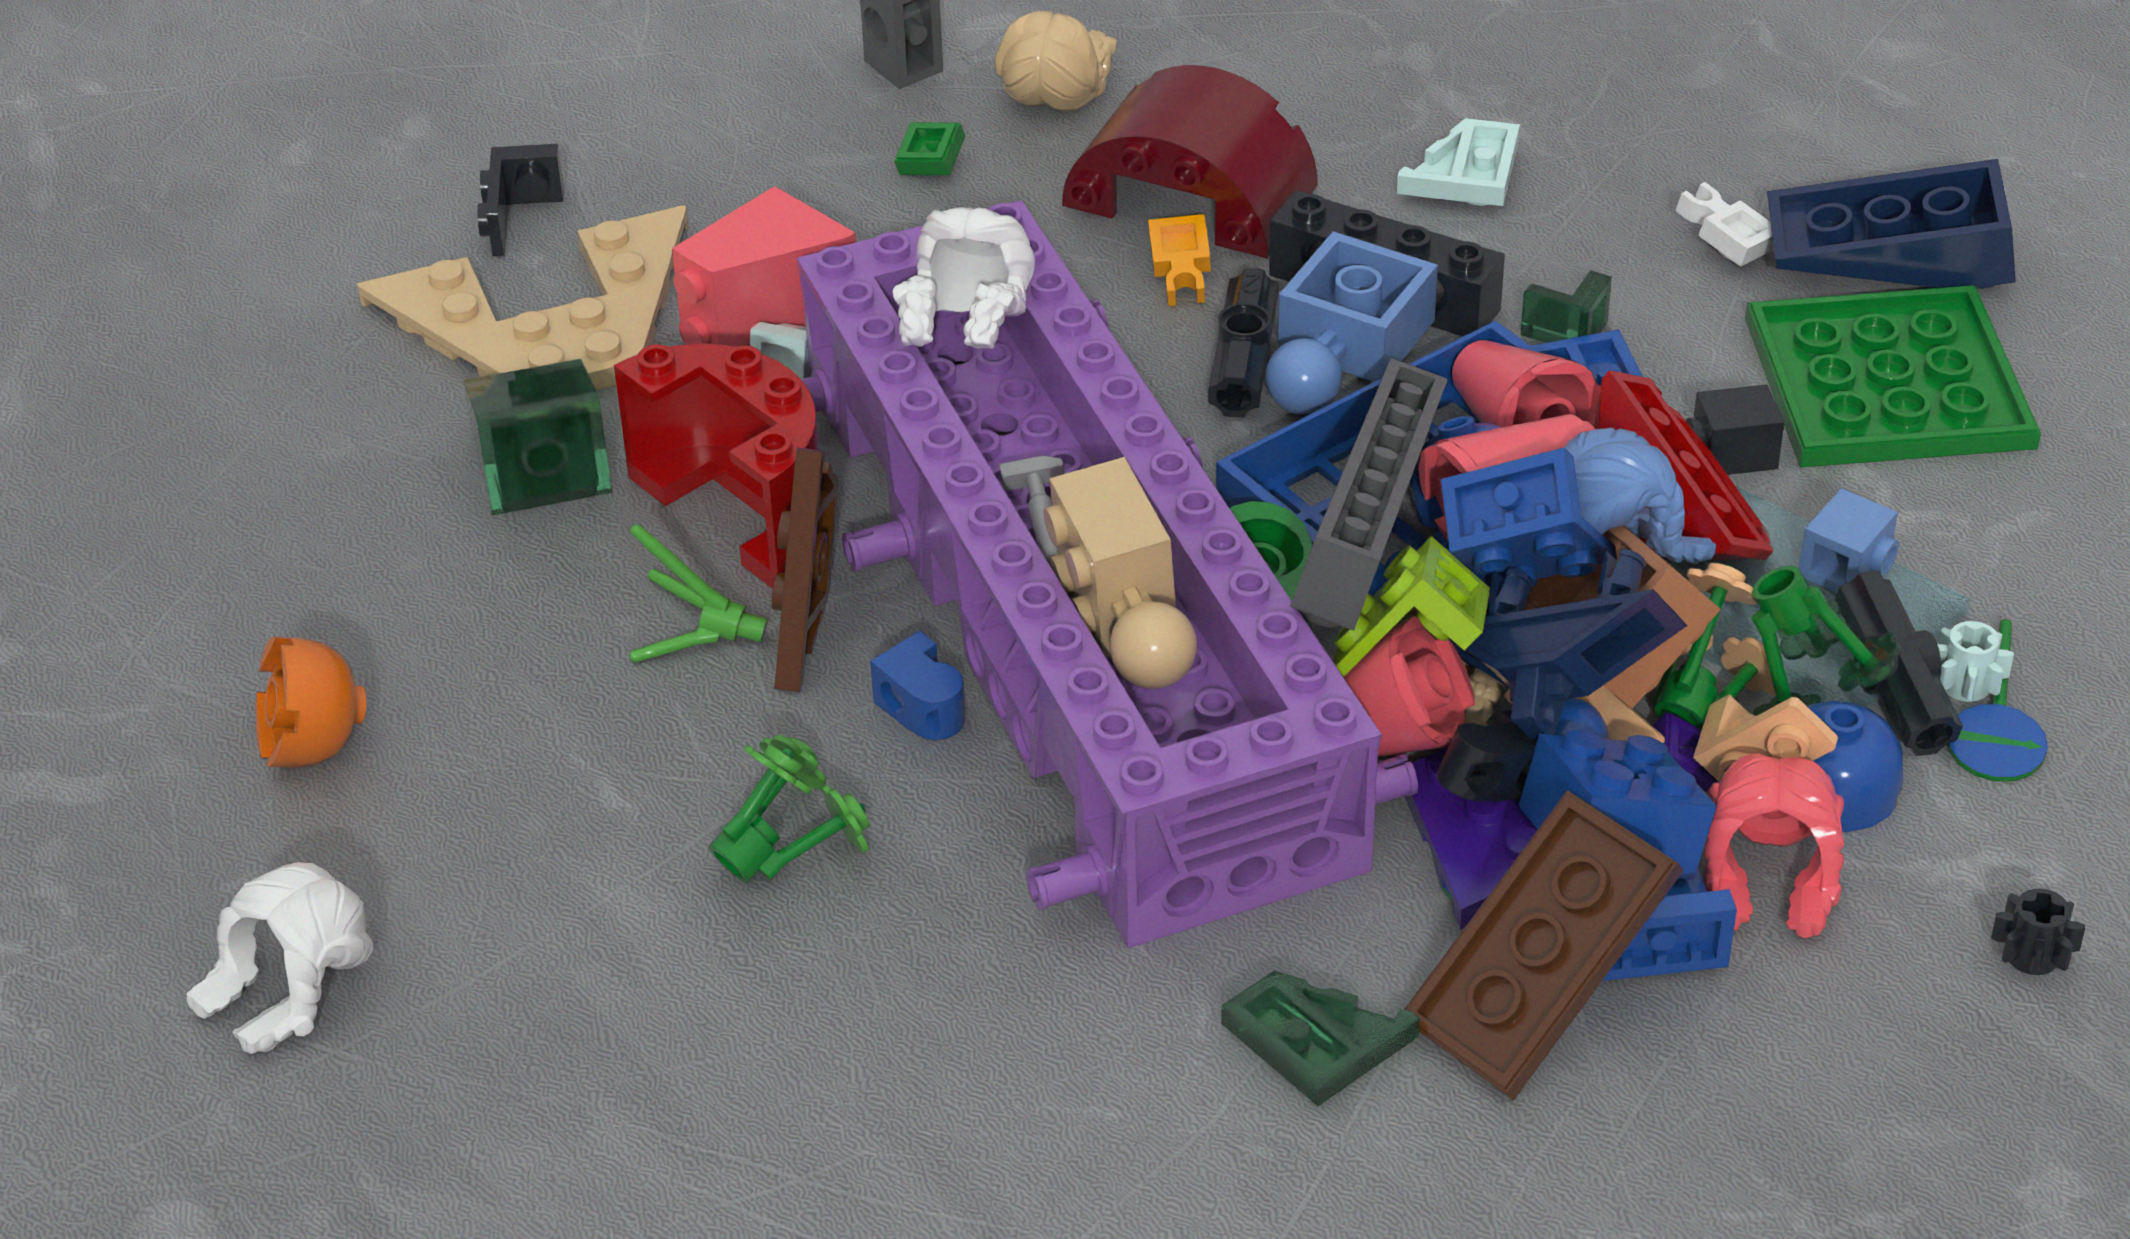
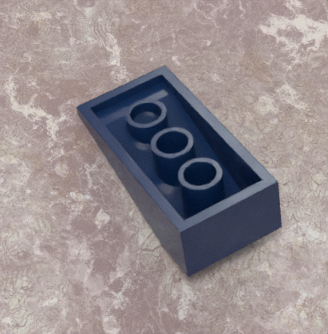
(1900, 227)

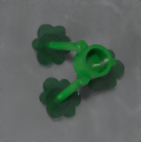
(1810, 627)

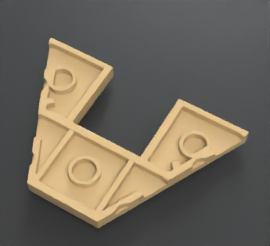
(628, 262)

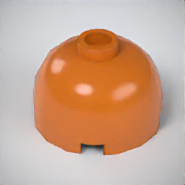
(306, 703)

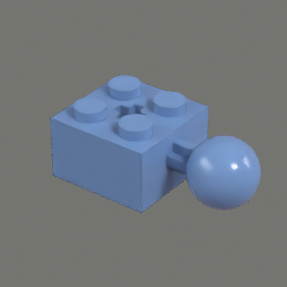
(1347, 314)

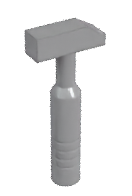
(1034, 474)

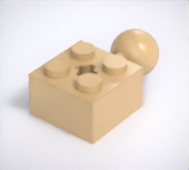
(1120, 572)

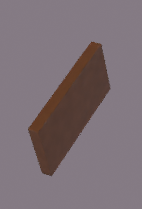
(1542, 943)

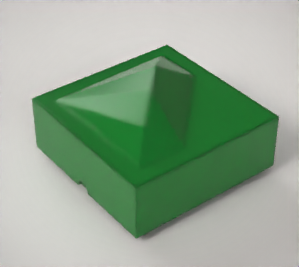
(929, 148)

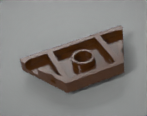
(804, 586)

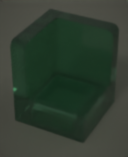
(1561, 316)

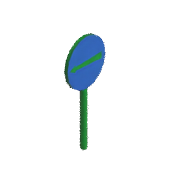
(1999, 739)

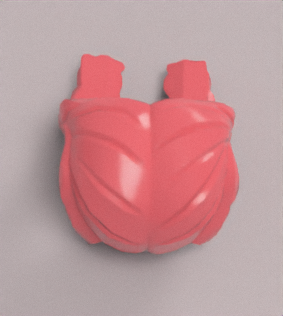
(1778, 806)

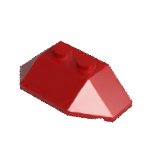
(1710, 498)

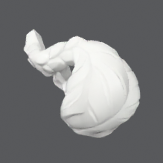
(966, 264)
(316, 925)

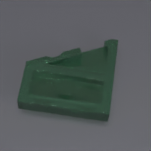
(1314, 1033)

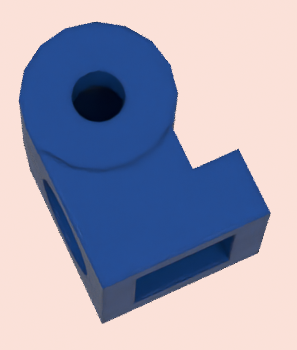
(919, 689)

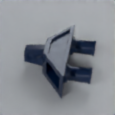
(1568, 646)

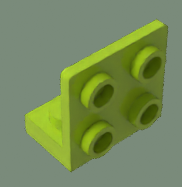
(1431, 580)

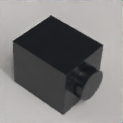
(1740, 427)

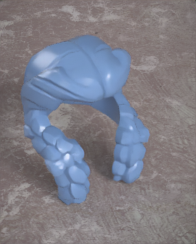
(1623, 476)

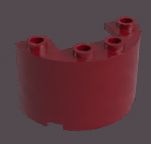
(1203, 137)

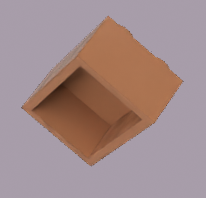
(1672, 587)

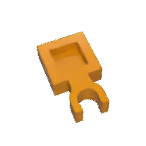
(1180, 253)

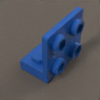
(1522, 519)
(1683, 933)

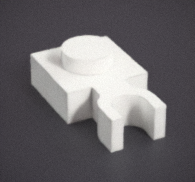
(1732, 229)

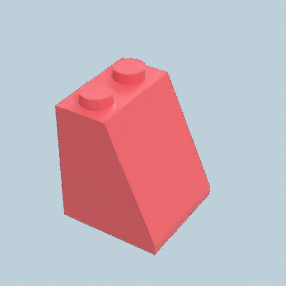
(748, 268)

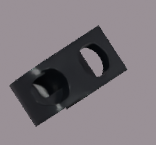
(1487, 761)

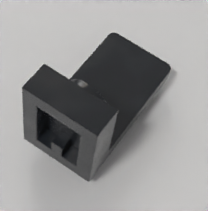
(516, 177)

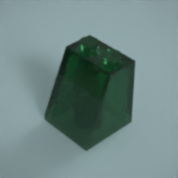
(538, 436)

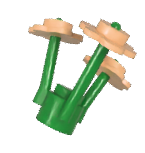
(1692, 687)

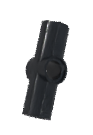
(1243, 343)
(1913, 686)

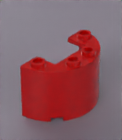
(719, 417)

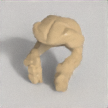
(1053, 61)

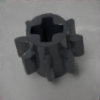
(2038, 931)

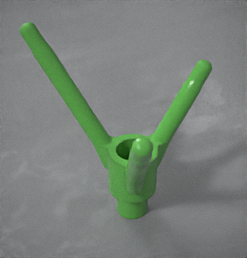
(718, 616)

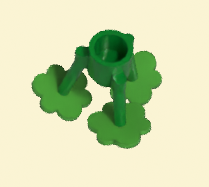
(748, 840)

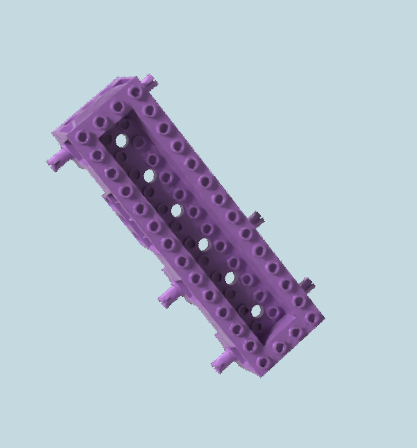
(1184, 795)

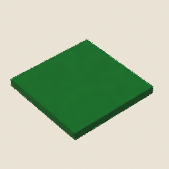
(1890, 376)

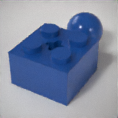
(1625, 780)

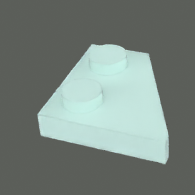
(1466, 165)

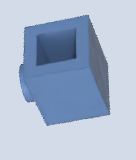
(1848, 539)

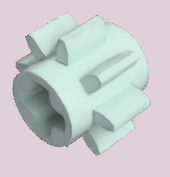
(1973, 661)

